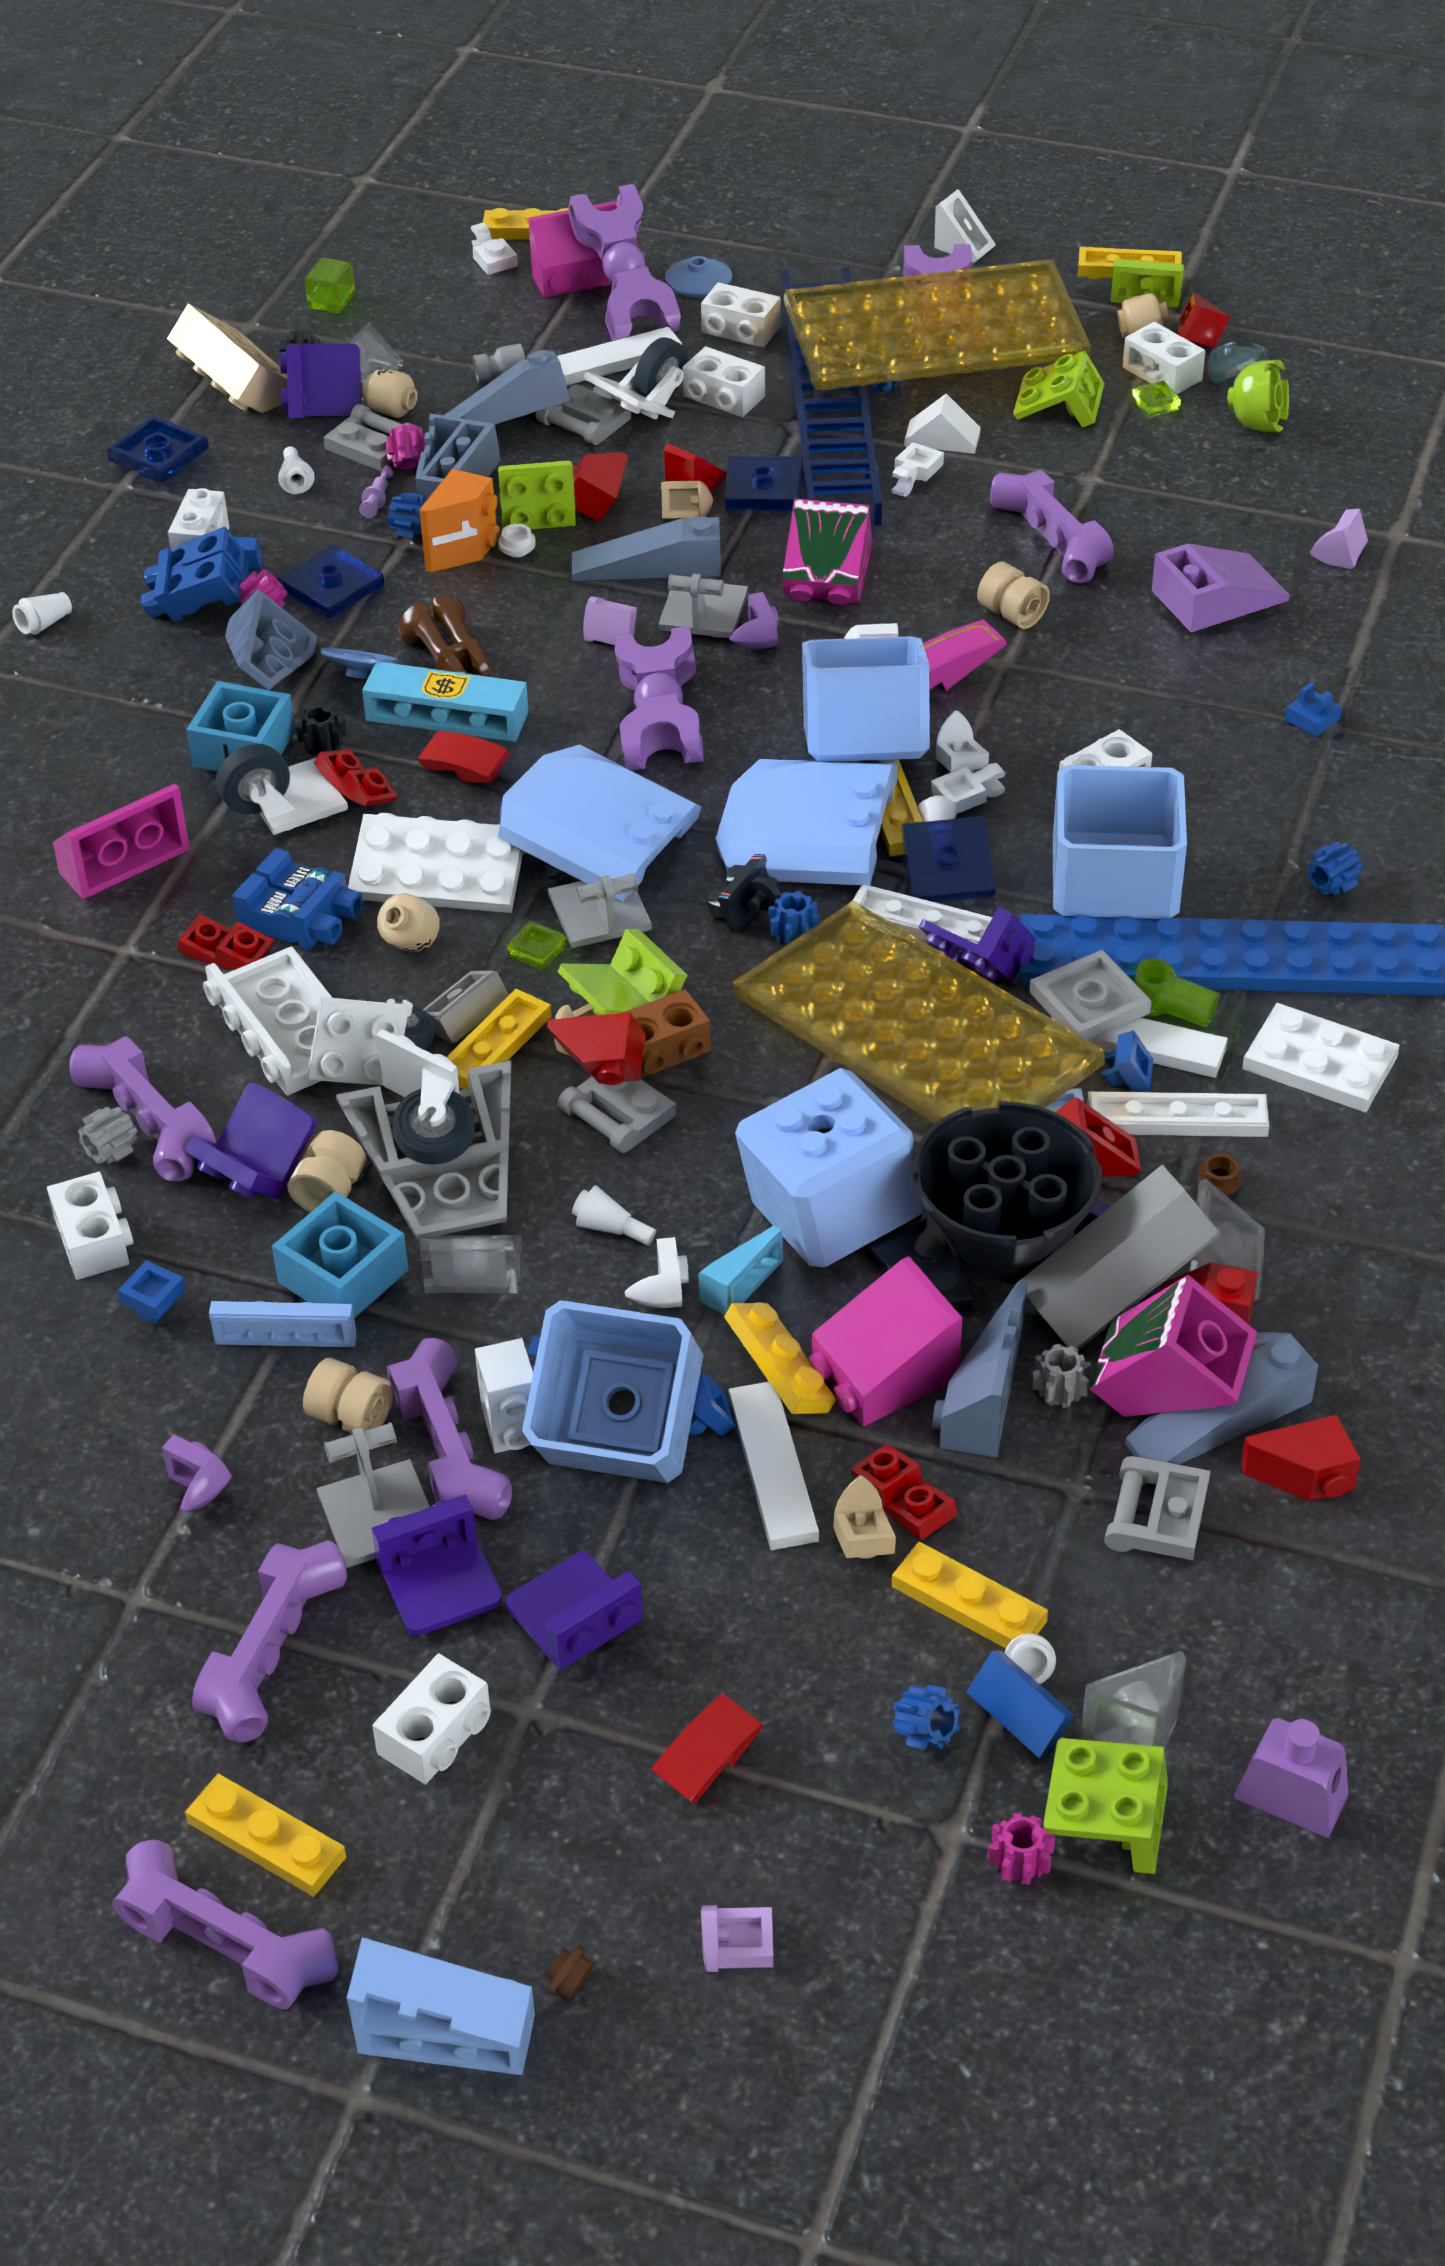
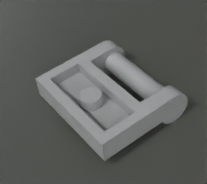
(586, 415)
(360, 443)
(632, 1103)
(1174, 1510)

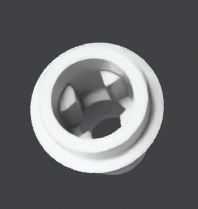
(40, 612)

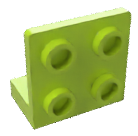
(1139, 278)
(1067, 380)
(537, 495)
(635, 976)
(1109, 1795)

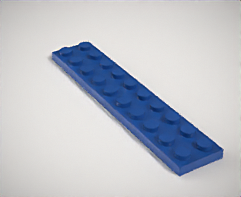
(1252, 952)

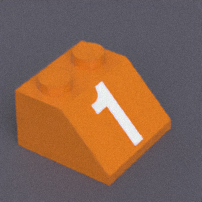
(459, 521)

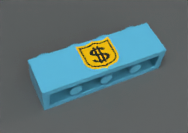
(445, 701)

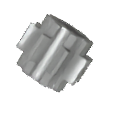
(108, 1135)
(1061, 1375)

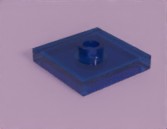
(157, 448)
(762, 482)
(331, 581)
(948, 859)

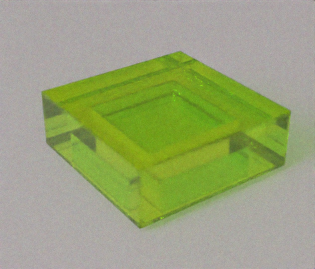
(1156, 398)
(536, 945)

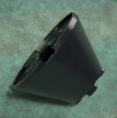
(1006, 1184)

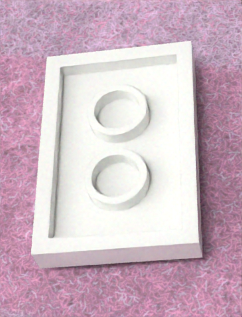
(1321, 1057)

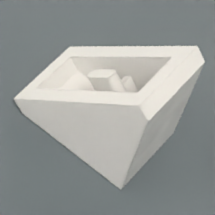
(959, 225)
(944, 427)

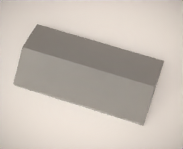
(1119, 1258)

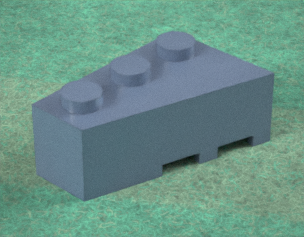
(458, 446)

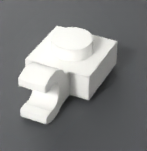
(490, 253)
(913, 464)
(970, 788)

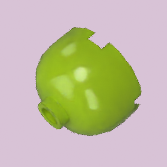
(1260, 396)

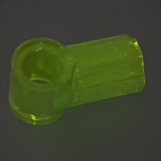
(1175, 994)

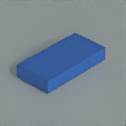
(1020, 1704)

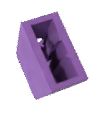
(1297, 1776)

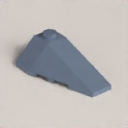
(518, 391)
(667, 549)
(268, 640)
(1275, 1383)
(980, 1388)

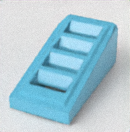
(741, 1270)

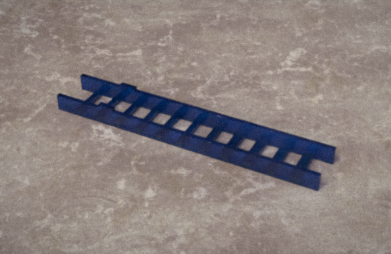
(860, 402)

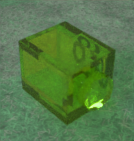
(330, 285)

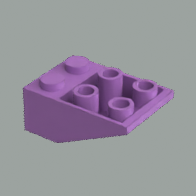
(1212, 585)

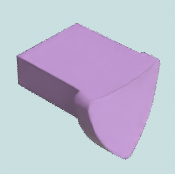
(1344, 543)
(607, 619)
(736, 1937)

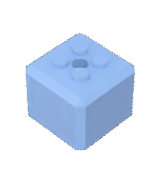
(866, 699)
(1119, 841)
(830, 1167)
(586, 1359)

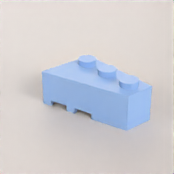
(437, 2011)

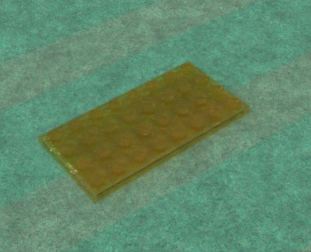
(934, 324)
(914, 1019)

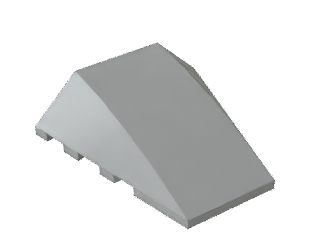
(452, 1194)

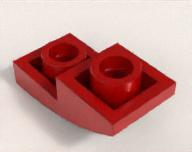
(467, 755)
(352, 780)
(223, 946)
(904, 1493)
(706, 1747)

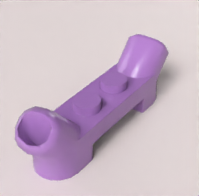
(1031, 495)
(124, 1071)
(418, 1393)
(230, 1684)
(272, 1965)

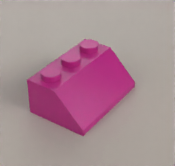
(559, 259)
(123, 842)

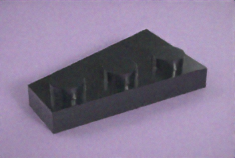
(930, 1251)

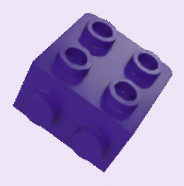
(321, 379)
(999, 952)
(257, 1143)
(435, 1566)
(576, 1608)

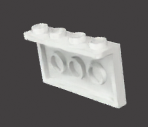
(437, 861)
(274, 1011)

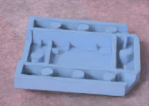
(592, 816)
(808, 819)

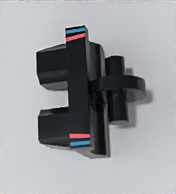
(746, 893)

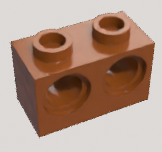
(673, 1030)

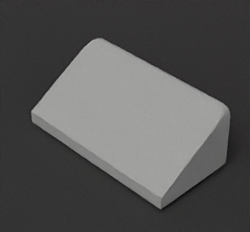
(466, 1004)

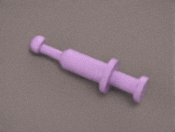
(374, 496)

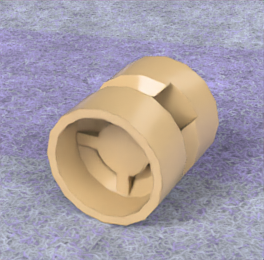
(1013, 595)
(328, 1166)
(341, 1394)

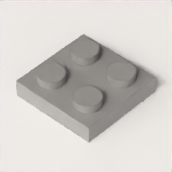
(1090, 995)

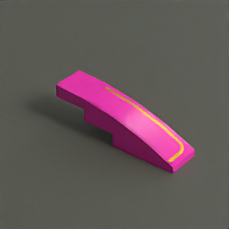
(960, 652)

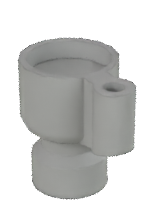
(493, 366)

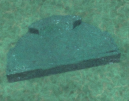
(1230, 360)

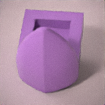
(762, 626)
(197, 1469)

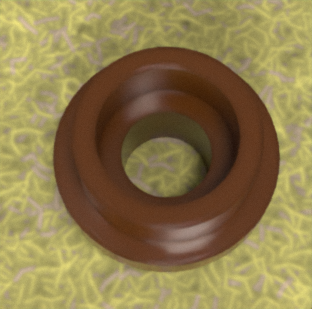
(1222, 1172)
(568, 1972)

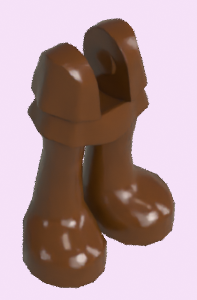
(447, 616)

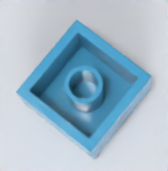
(237, 718)
(340, 1255)

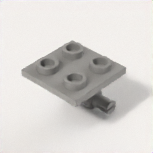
(703, 605)
(594, 914)
(368, 1498)

